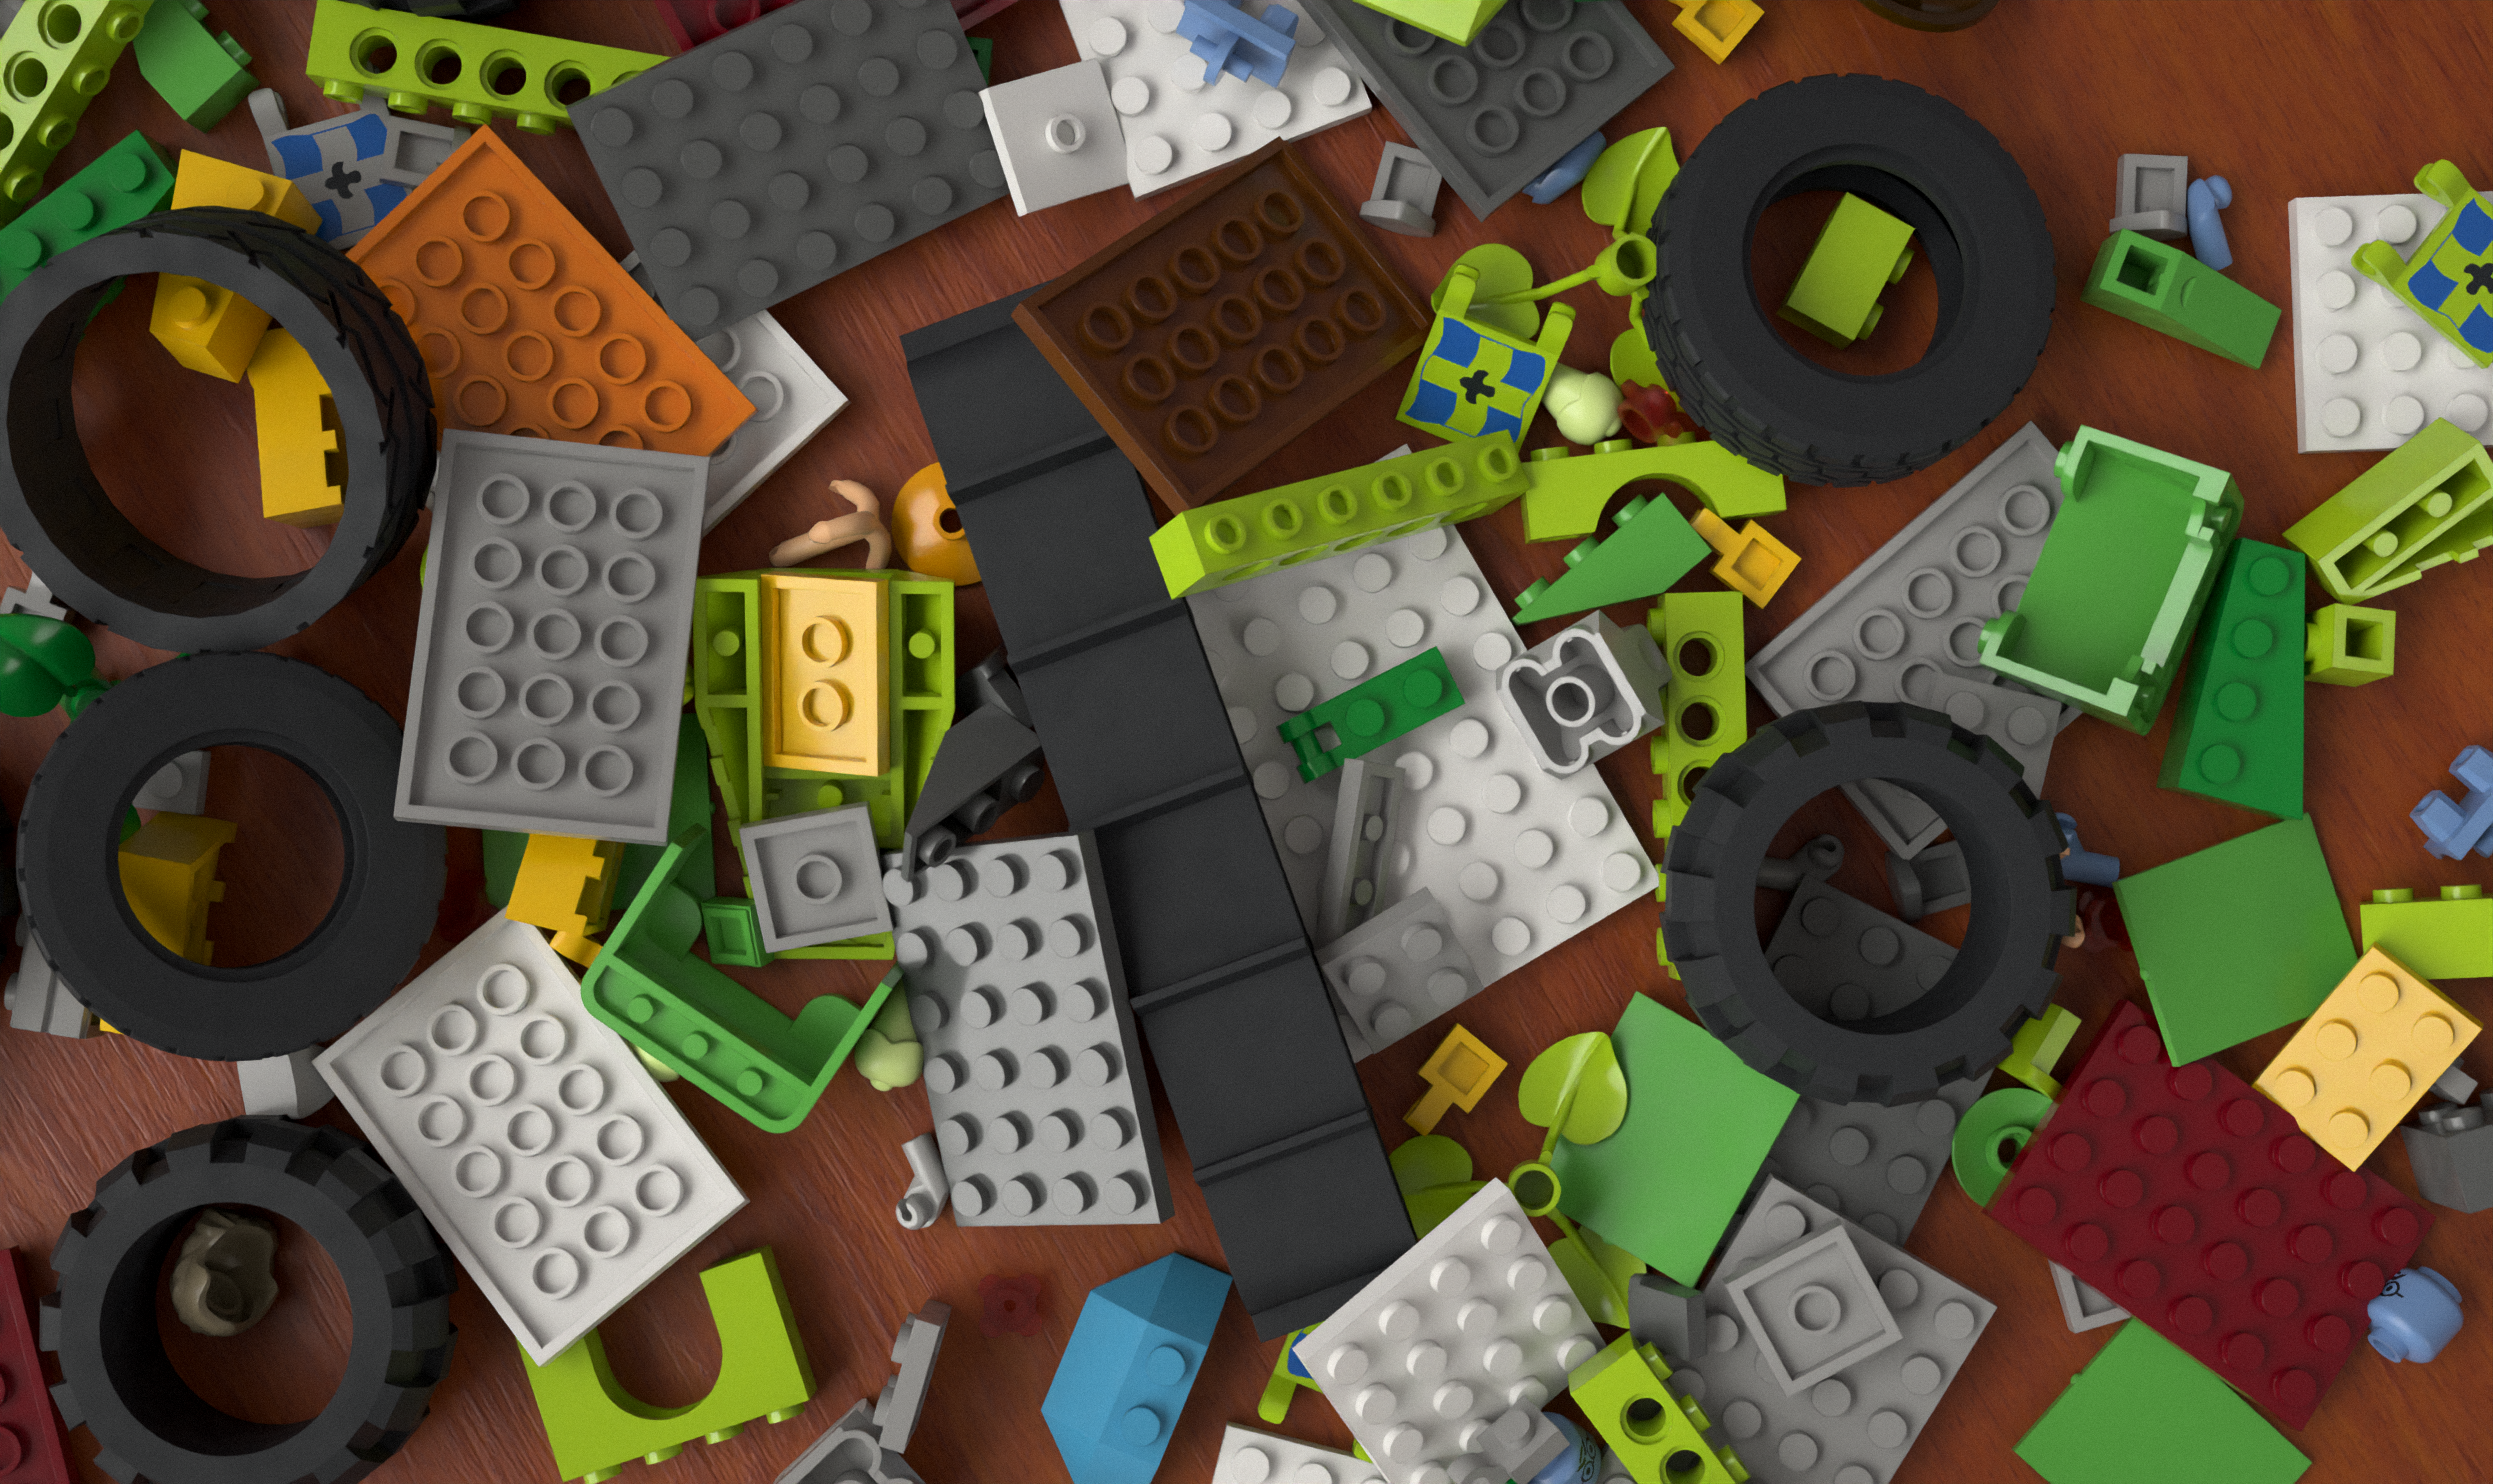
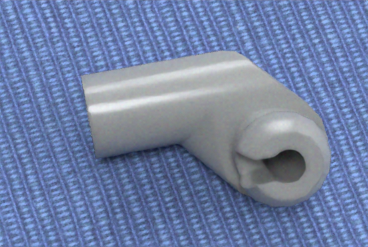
(928, 1188)

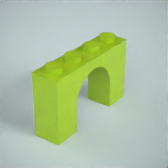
(762, 1372)

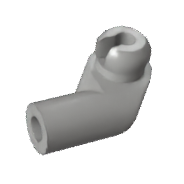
(1817, 858)

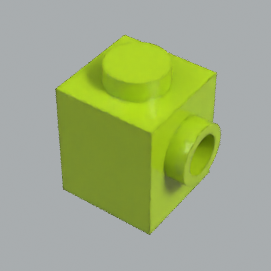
(2349, 645)

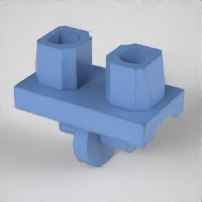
(1239, 42)
(2464, 826)

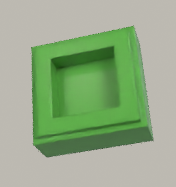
(734, 932)

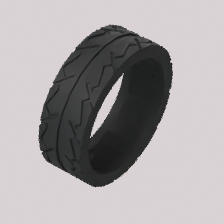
(75, 533)

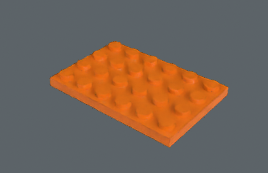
(536, 320)

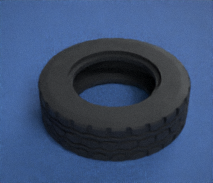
(1927, 170)
(75, 888)

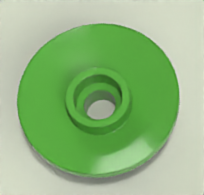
(1982, 1128)

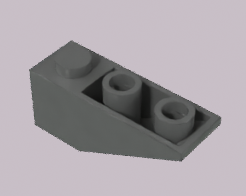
(975, 778)

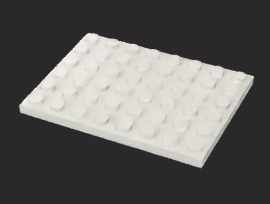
(1478, 820)

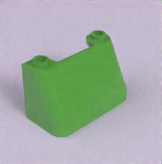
(2117, 579)

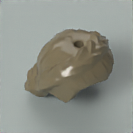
(225, 1273)

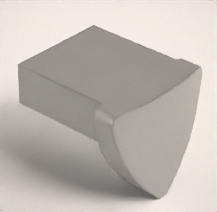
(417, 150)
(1403, 192)
(2151, 196)
(284, 1085)

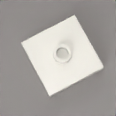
(1056, 136)

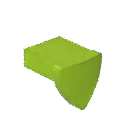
(2039, 1047)

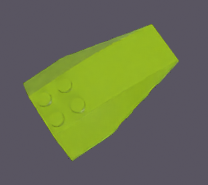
(731, 713)

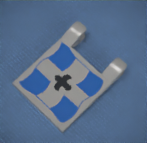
(333, 163)

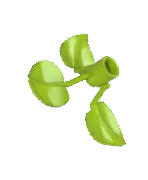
(1616, 192)
(1576, 1093)

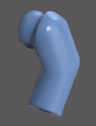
(1567, 172)
(2204, 221)
(2084, 865)

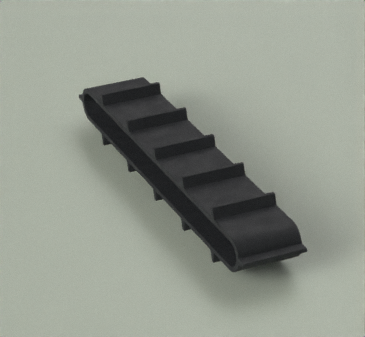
(1176, 820)

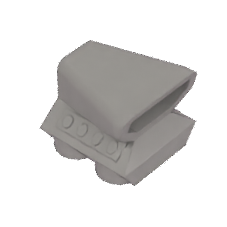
(1585, 692)
(850, 1455)

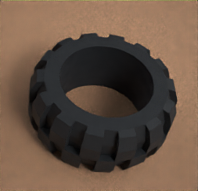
(2011, 933)
(110, 1336)

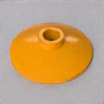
(920, 533)

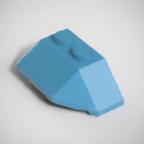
(1133, 1368)

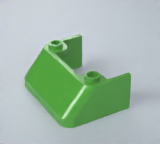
(707, 1023)

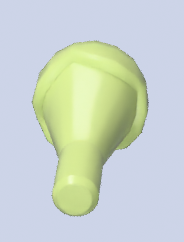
(1583, 404)
(889, 1048)

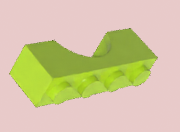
(1573, 490)

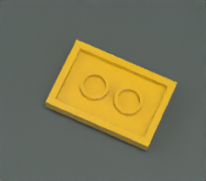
(825, 673)
(2366, 1055)

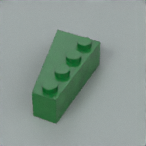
(109, 193)
(2243, 689)

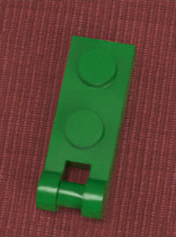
(1373, 713)

